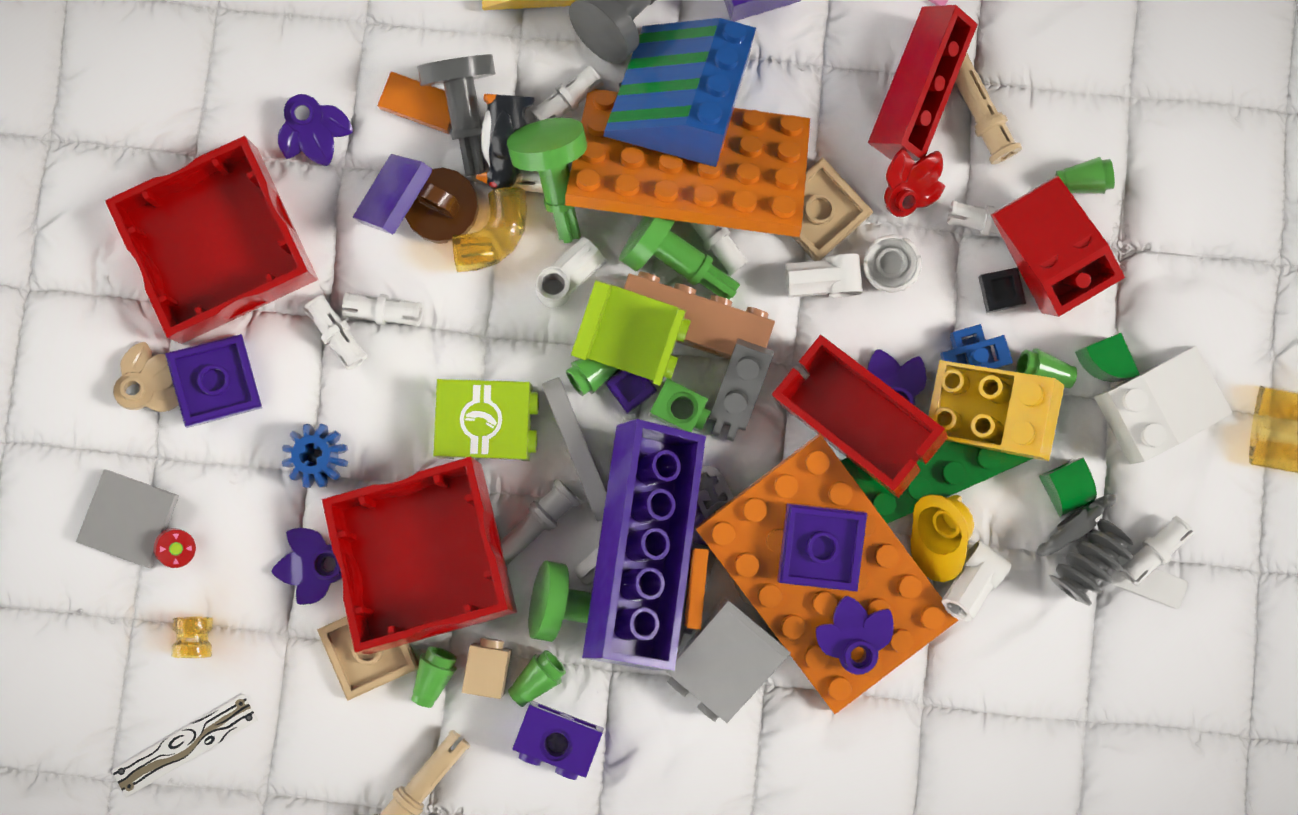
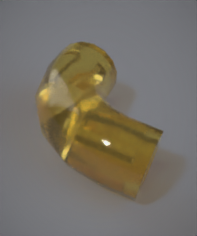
(499, 235)

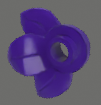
(315, 133)
(905, 379)
(306, 565)
(854, 629)

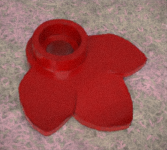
(914, 182)

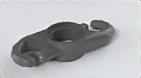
(1076, 525)

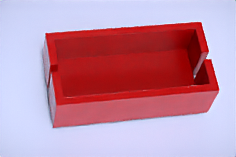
(860, 416)

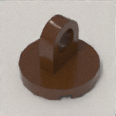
(444, 207)

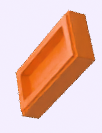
(415, 102)
(696, 588)

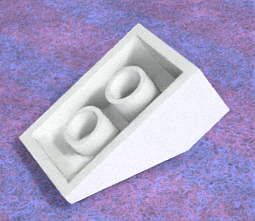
(1163, 406)

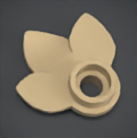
(152, 377)

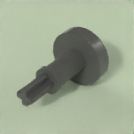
(608, 26)
(462, 101)

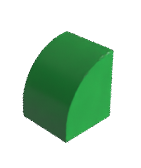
(1108, 360)
(1069, 486)

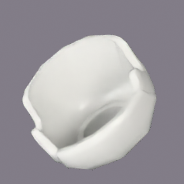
(892, 263)

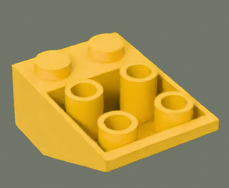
(997, 408)

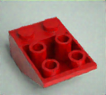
(1056, 248)

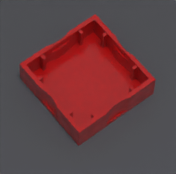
(211, 240)
(419, 556)

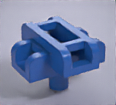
(979, 350)

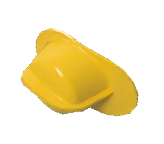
(941, 536)

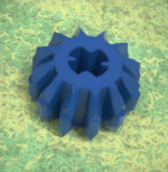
(325, 464)

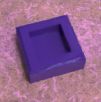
(630, 389)

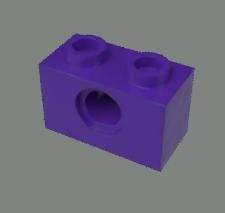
(581, 737)

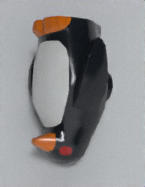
(502, 118)

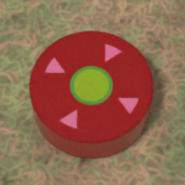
(174, 548)

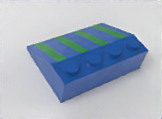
(682, 88)

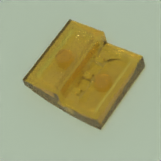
(1275, 430)

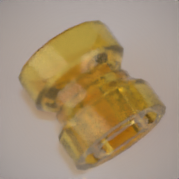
(192, 628)

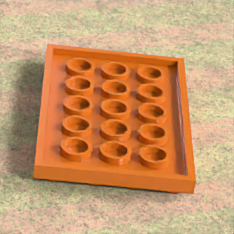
(751, 188)
(748, 544)

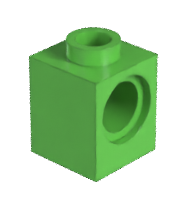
(668, 395)

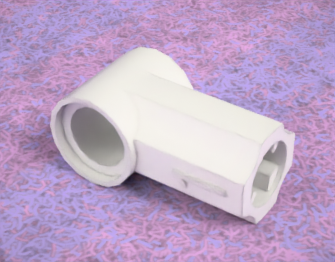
(571, 270)
(834, 276)
(979, 576)

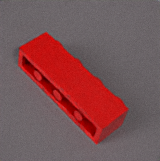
(923, 81)

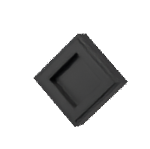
(1002, 290)

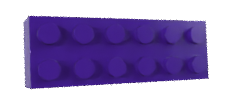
(644, 546)

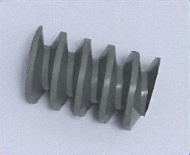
(1093, 562)

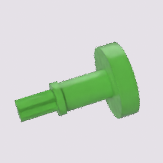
(549, 148)
(655, 238)
(555, 602)

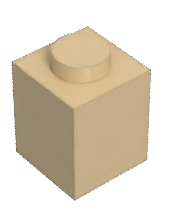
(487, 668)

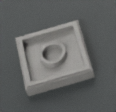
(126, 518)

